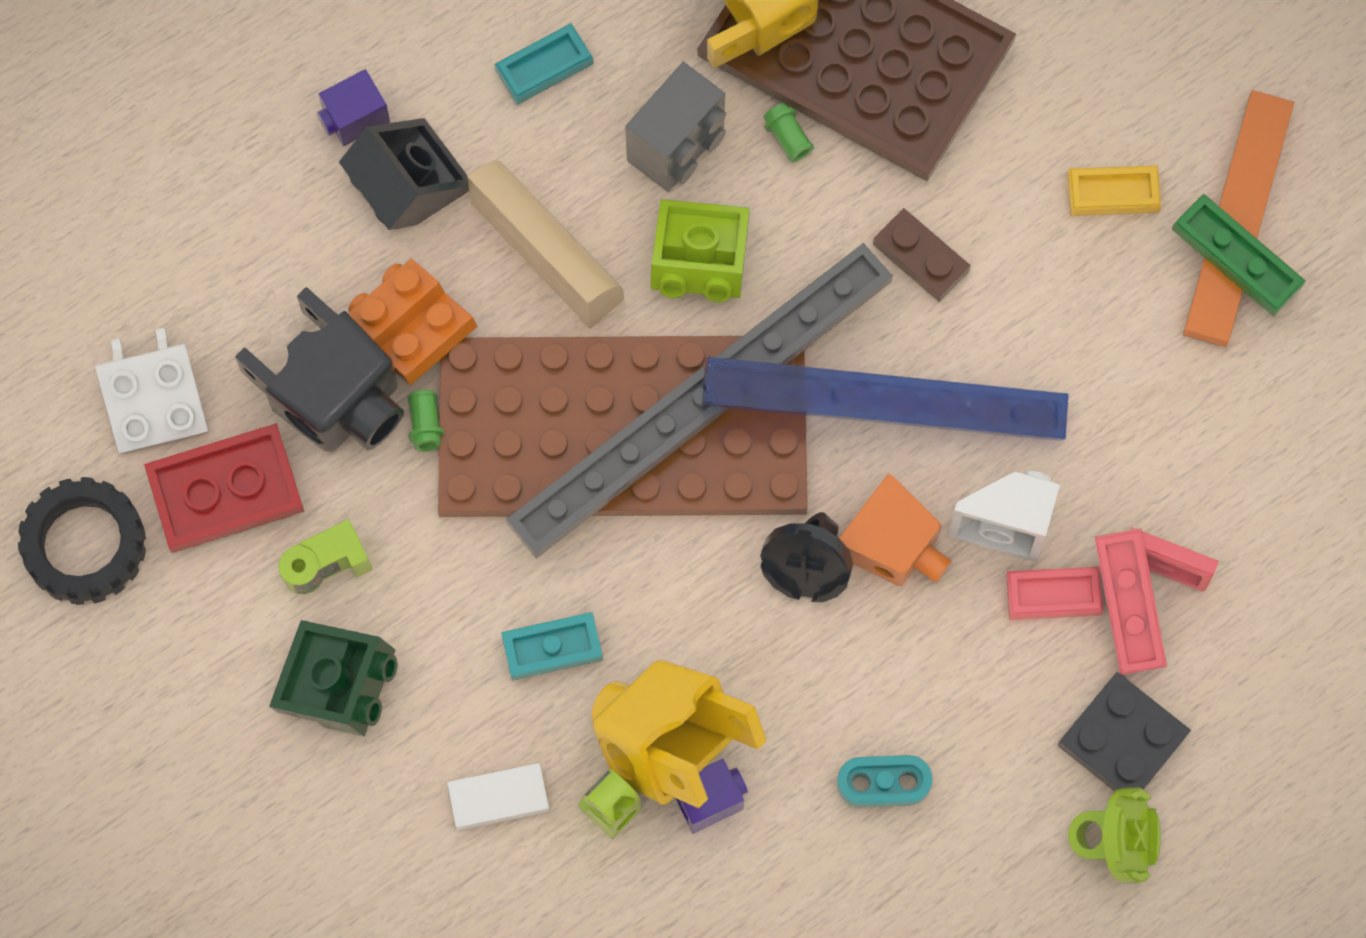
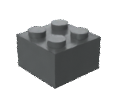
(676, 127)

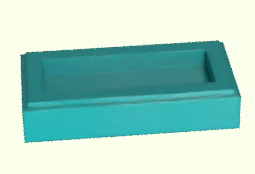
(544, 63)

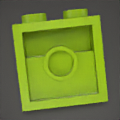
(699, 250)

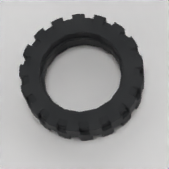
(56, 503)

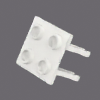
(151, 395)

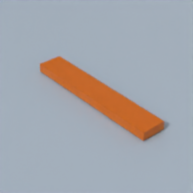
(1245, 200)

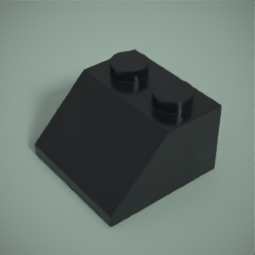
(404, 172)

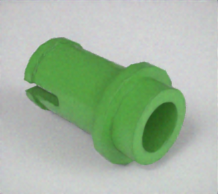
(788, 132)
(424, 420)

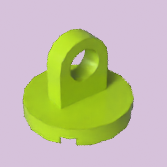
(1128, 835)

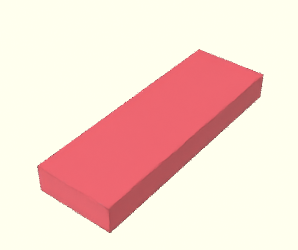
(1131, 601)

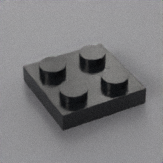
(1123, 736)

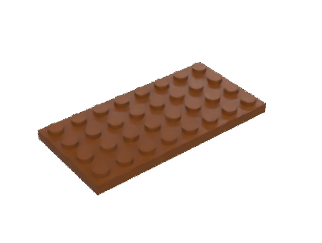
(539, 405)

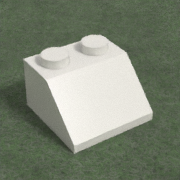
(1008, 514)

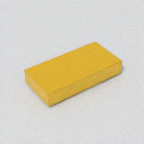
(1114, 190)

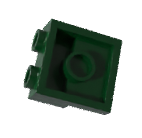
(334, 677)

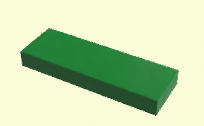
(1238, 255)

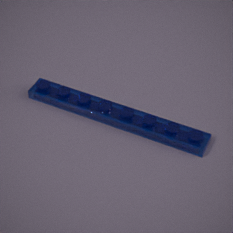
(884, 399)

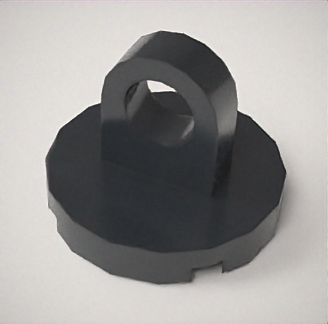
(807, 559)

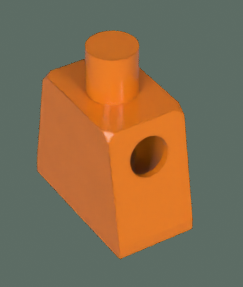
(895, 536)

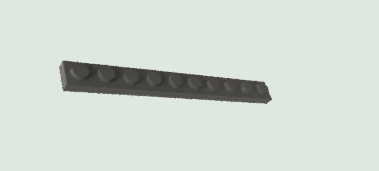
(681, 412)

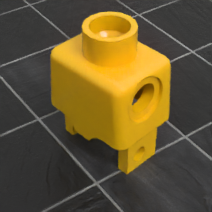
(759, 27)
(670, 729)

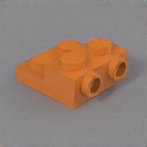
(412, 319)

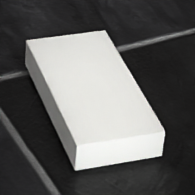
(498, 796)

